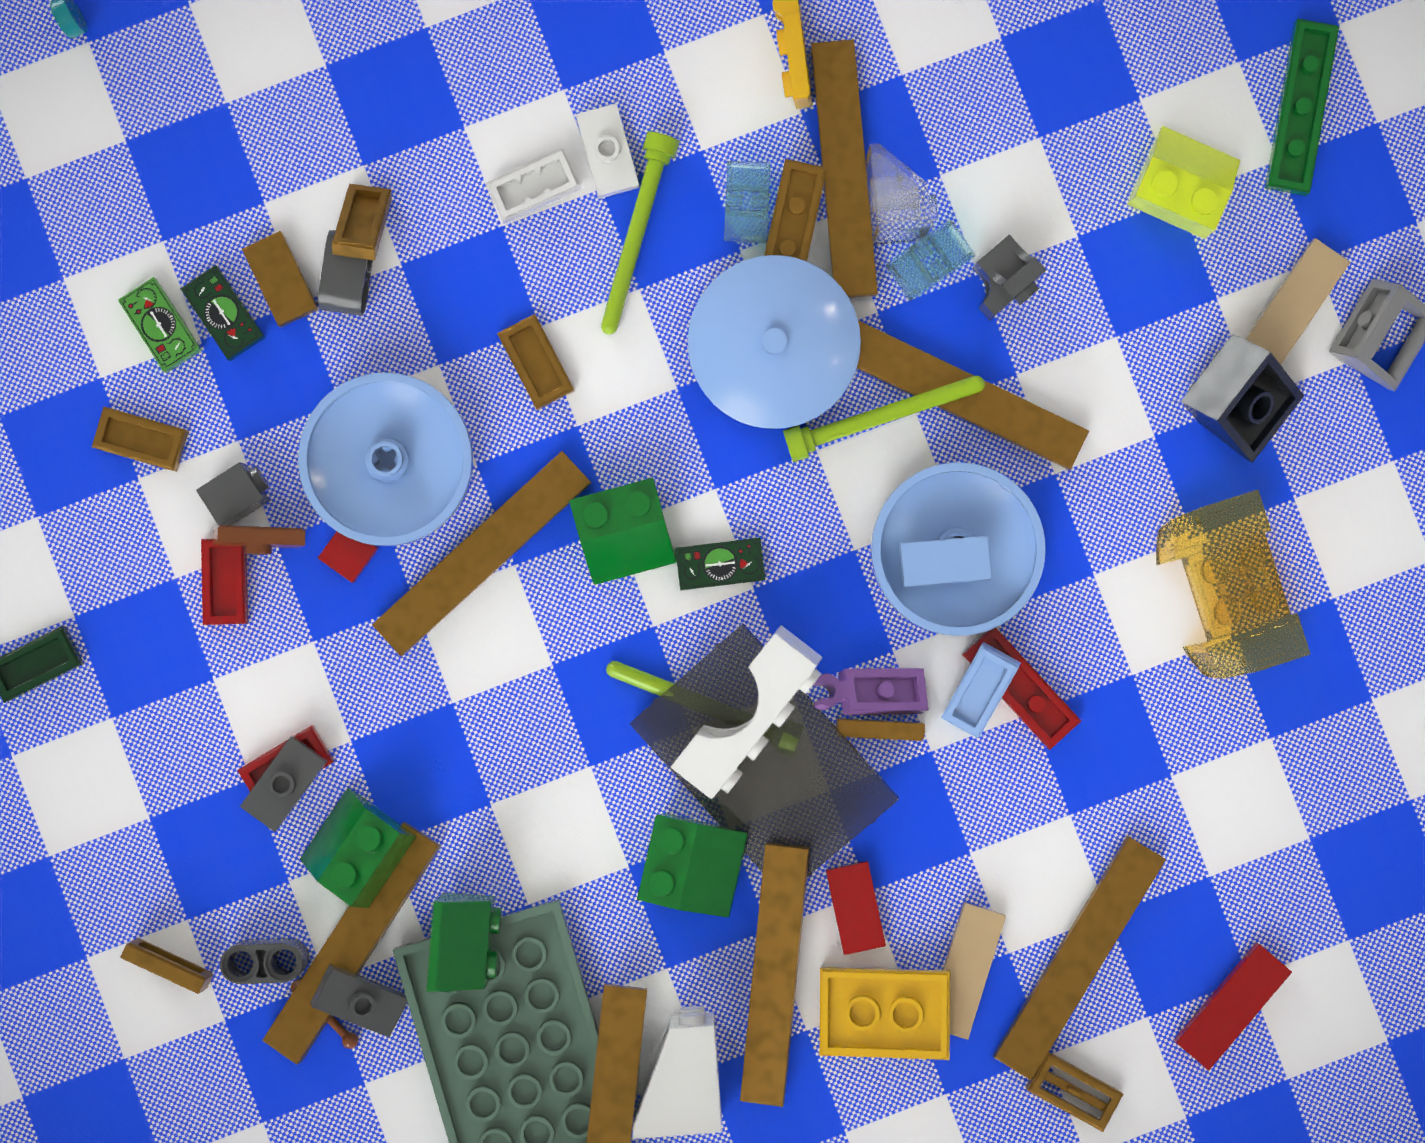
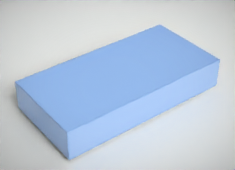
(945, 561)
(980, 690)

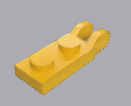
(792, 43)

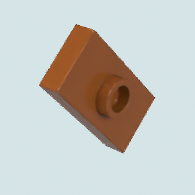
(259, 539)

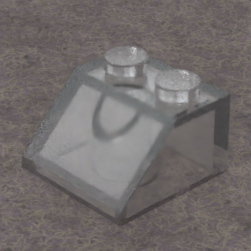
(897, 199)

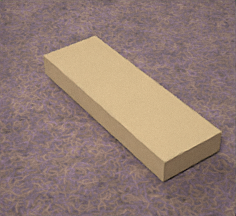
(1298, 299)
(970, 963)

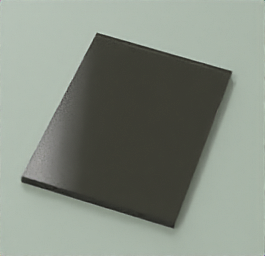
(804, 783)

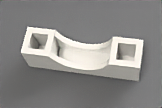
(715, 753)

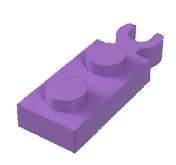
(875, 691)

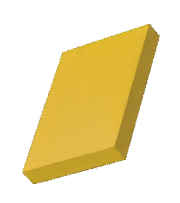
(885, 1013)

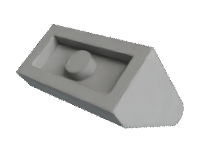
(1370, 325)

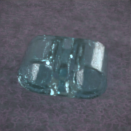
(747, 202)
(930, 260)

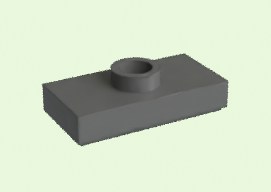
(283, 783)
(359, 1000)

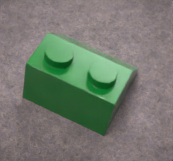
(622, 531)
(356, 850)
(692, 865)
(462, 942)

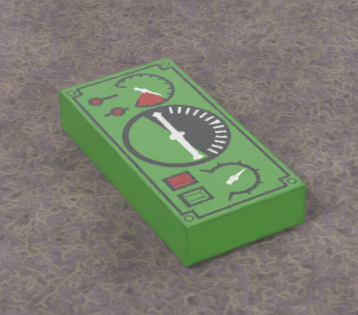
(160, 325)

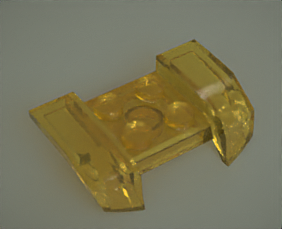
(1233, 587)

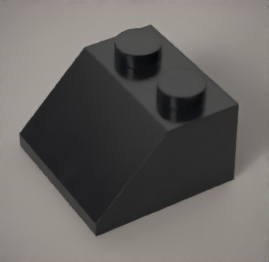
(1243, 396)

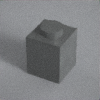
(234, 493)

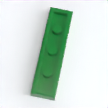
(1302, 107)

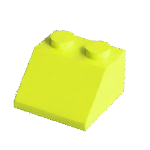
(1185, 183)

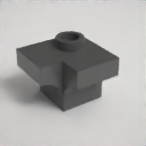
(1007, 276)

